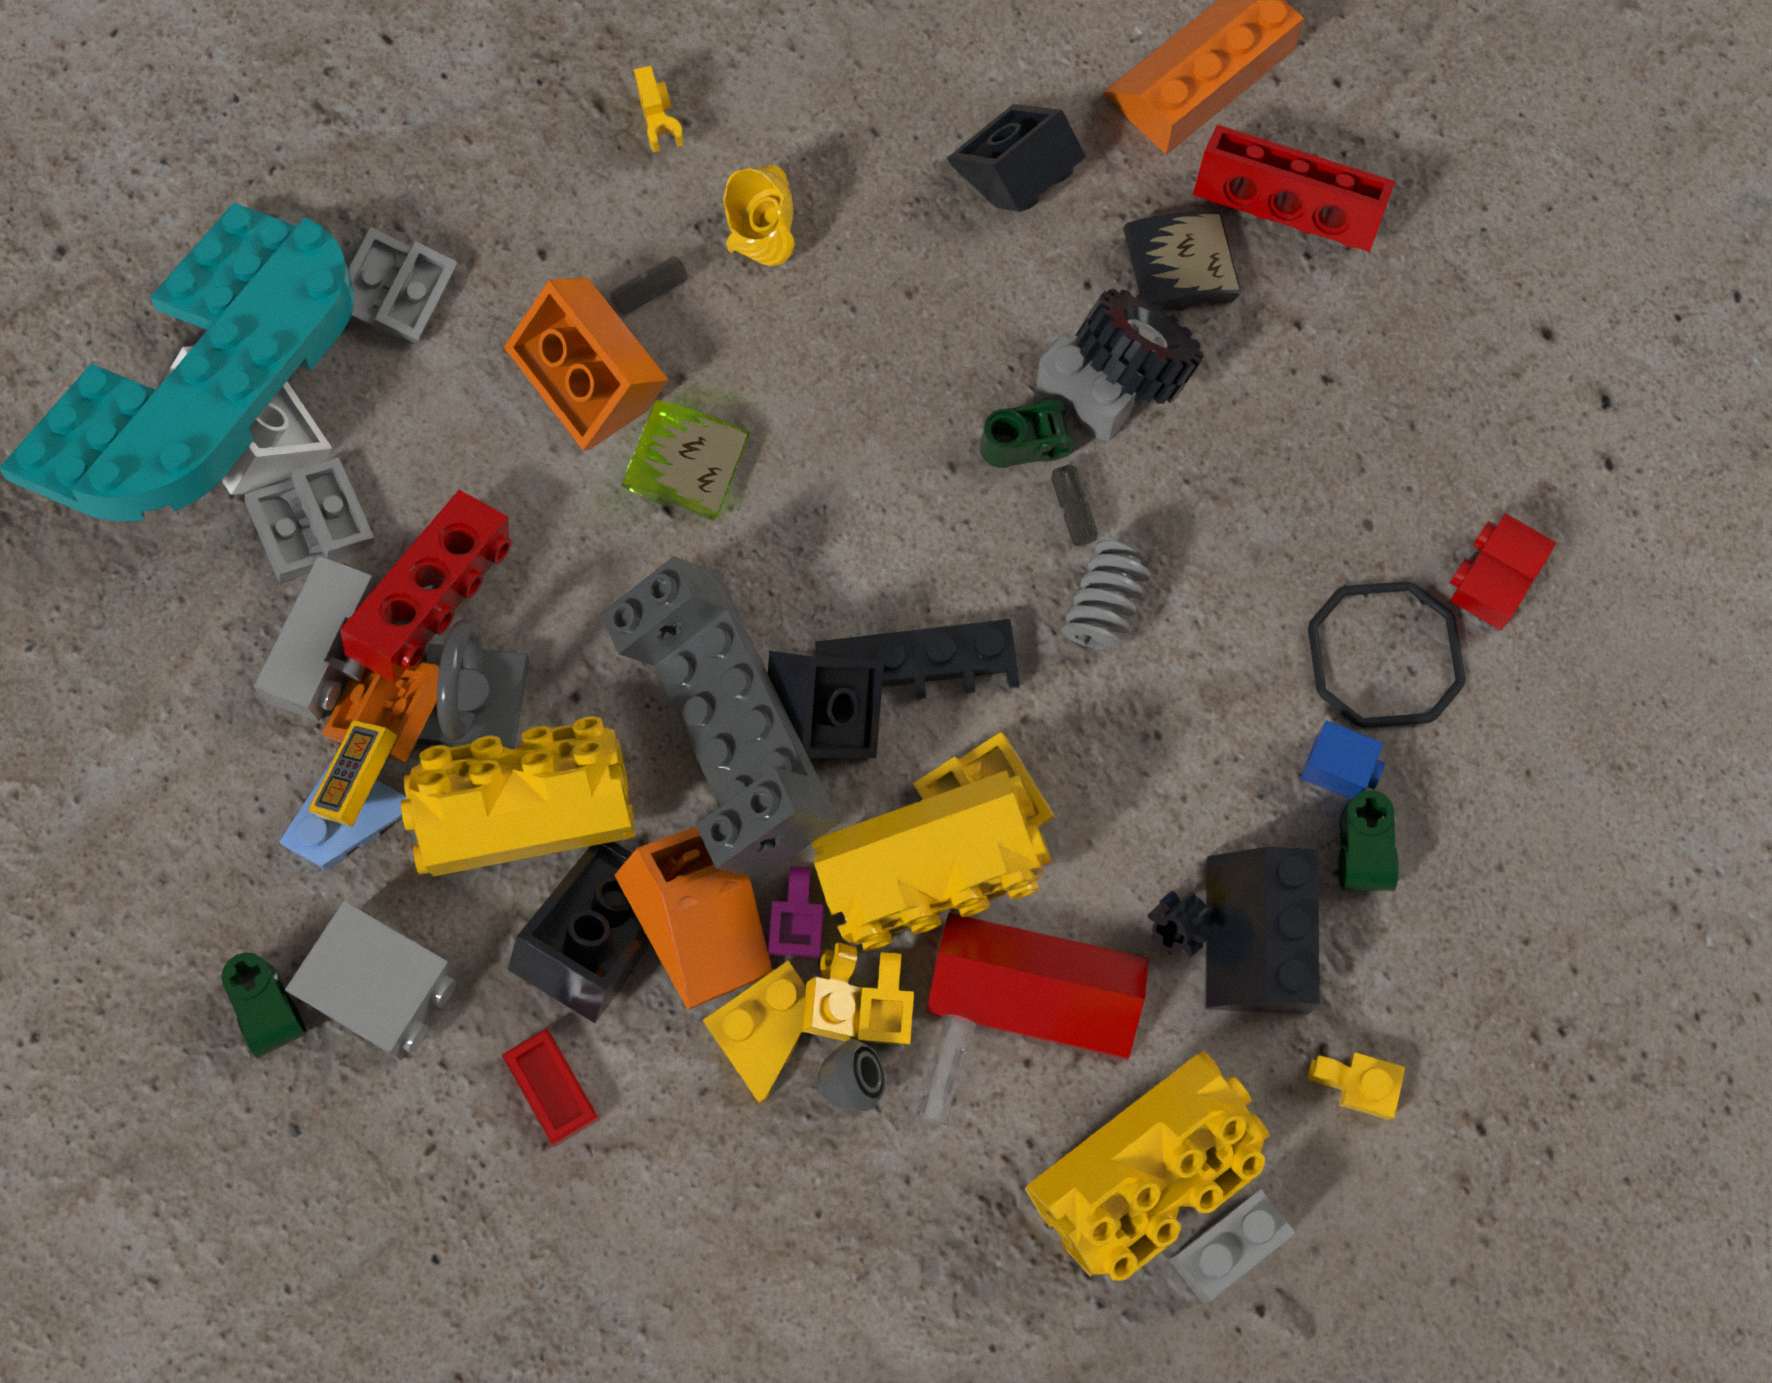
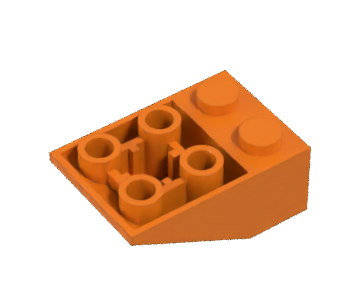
(696, 917)

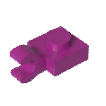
(796, 923)

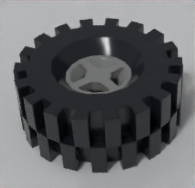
(1139, 346)

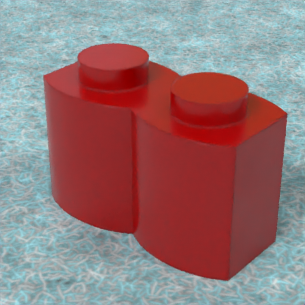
(1502, 571)

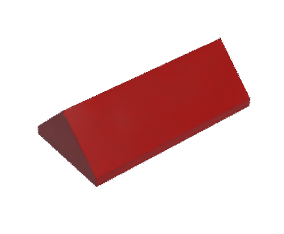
(1039, 985)

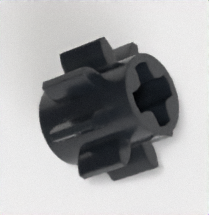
(1181, 923)

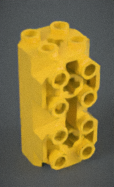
(507, 805)
(931, 859)
(1168, 1150)

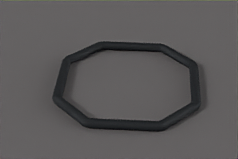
(1397, 719)

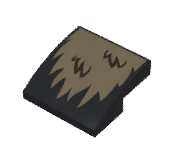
(1182, 259)

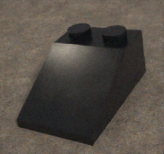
(583, 936)

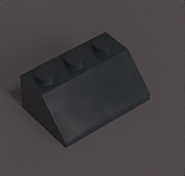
(1264, 932)

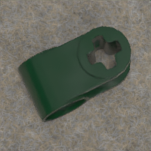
(1036, 431)
(1368, 853)
(266, 1012)

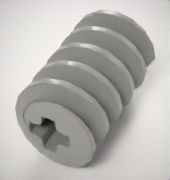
(1104, 596)

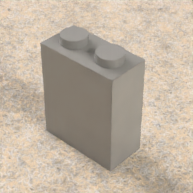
(373, 981)

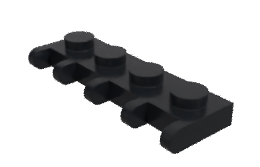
(936, 653)

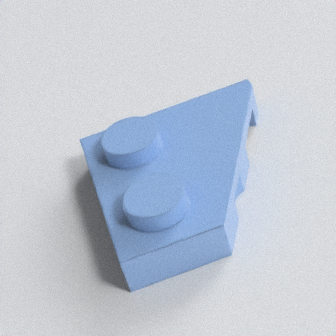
(330, 842)

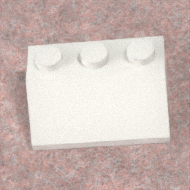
(282, 442)

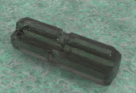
(639, 290)
(1072, 499)

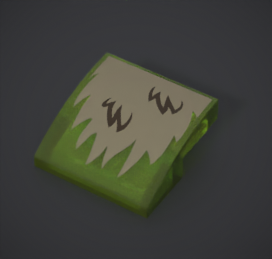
(685, 459)

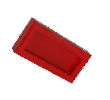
(550, 1087)

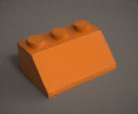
(584, 361)

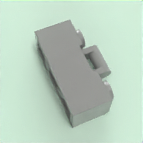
(309, 649)

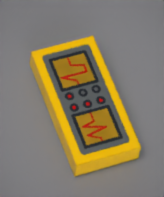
(352, 773)

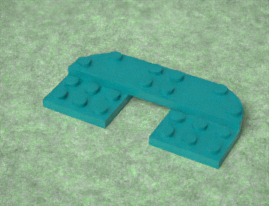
(269, 305)

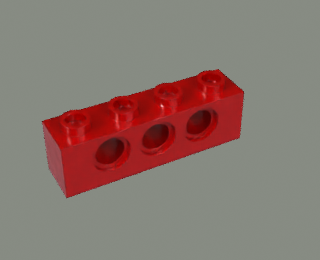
(1293, 188)
(460, 526)

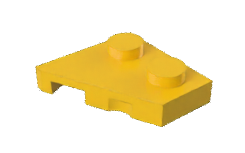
(761, 1028)

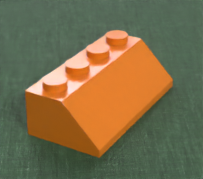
(1205, 67)

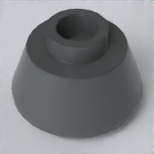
(852, 1076)

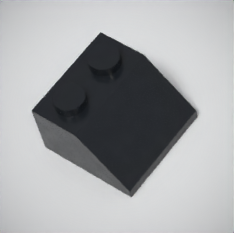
(1019, 156)
(830, 701)

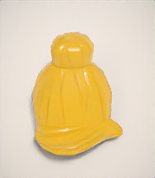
(760, 214)

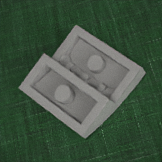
(397, 285)
(309, 519)

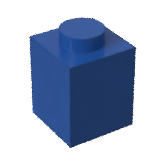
(1343, 761)

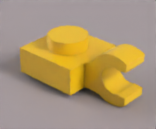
(654, 100)
(830, 1002)
(886, 1010)
(1365, 1083)

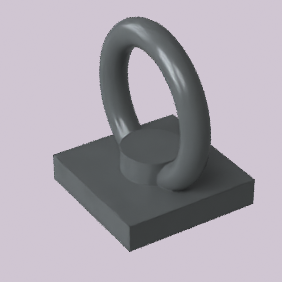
(476, 690)

